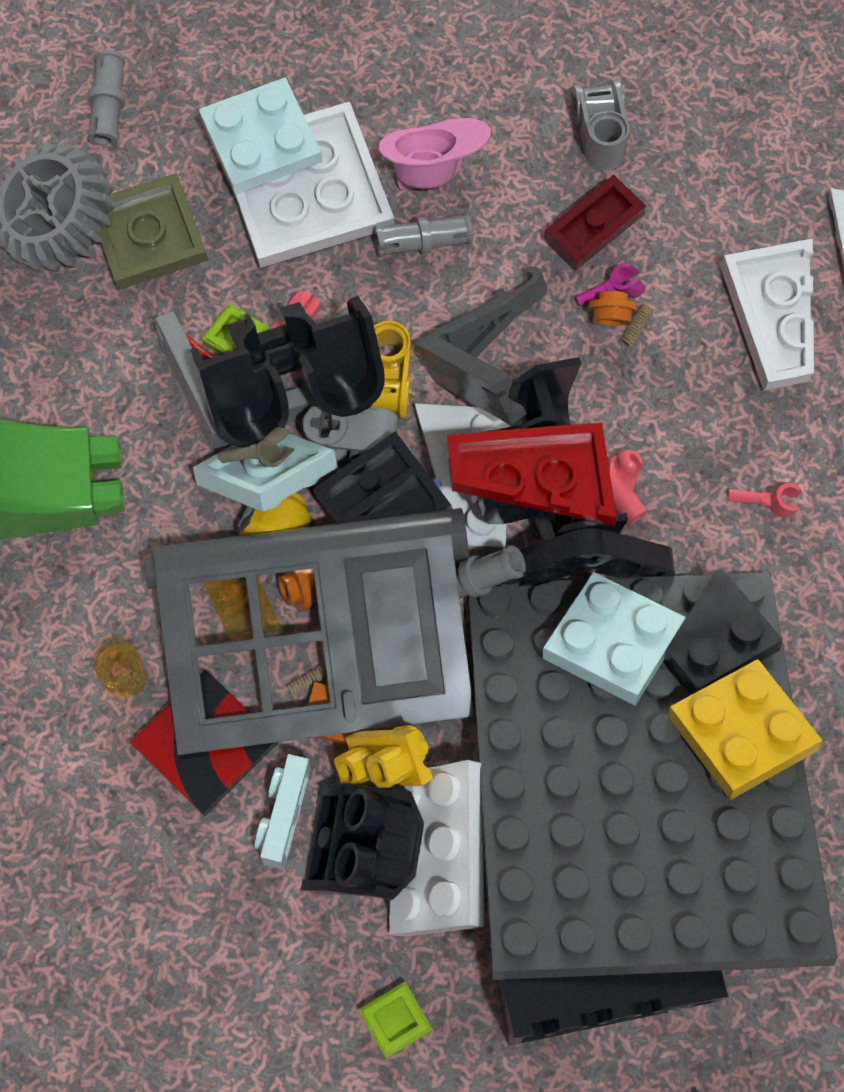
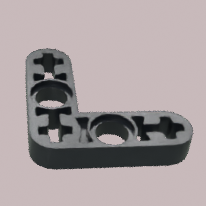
(594, 552)

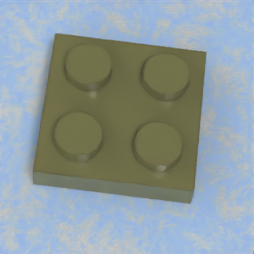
(151, 232)

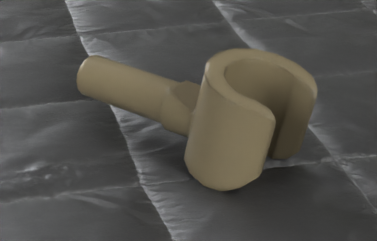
(266, 450)

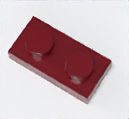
(594, 222)

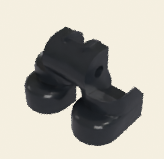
(336, 358)
(545, 397)

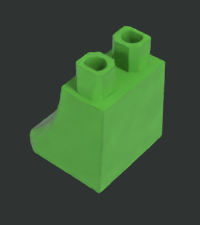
(52, 478)

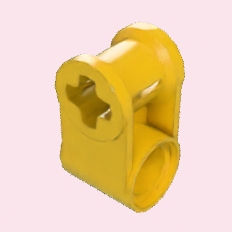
(396, 368)

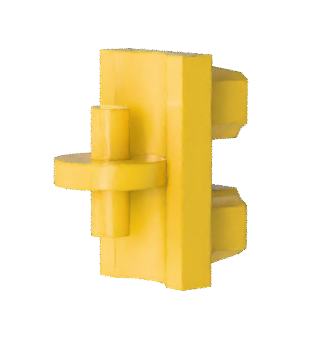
(385, 758)

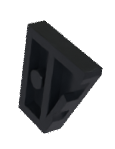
(381, 485)
(719, 636)

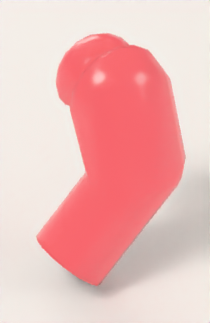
(623, 474)

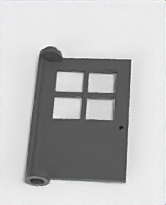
(384, 622)

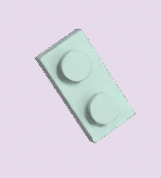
(277, 833)

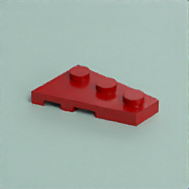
(537, 468)

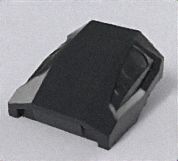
(364, 841)

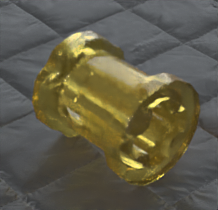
(116, 656)

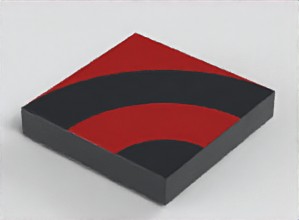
(200, 776)

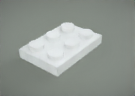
(450, 862)

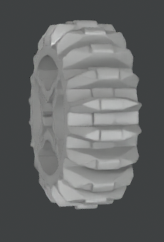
(53, 206)

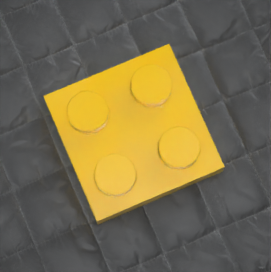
(744, 729)

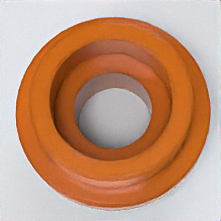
(612, 309)
(298, 588)

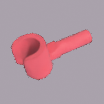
(768, 499)

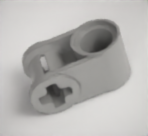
(600, 117)
(350, 434)

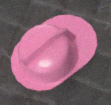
(433, 153)

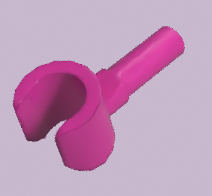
(619, 277)

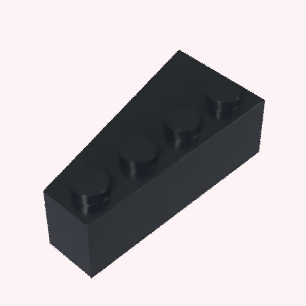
(567, 1005)

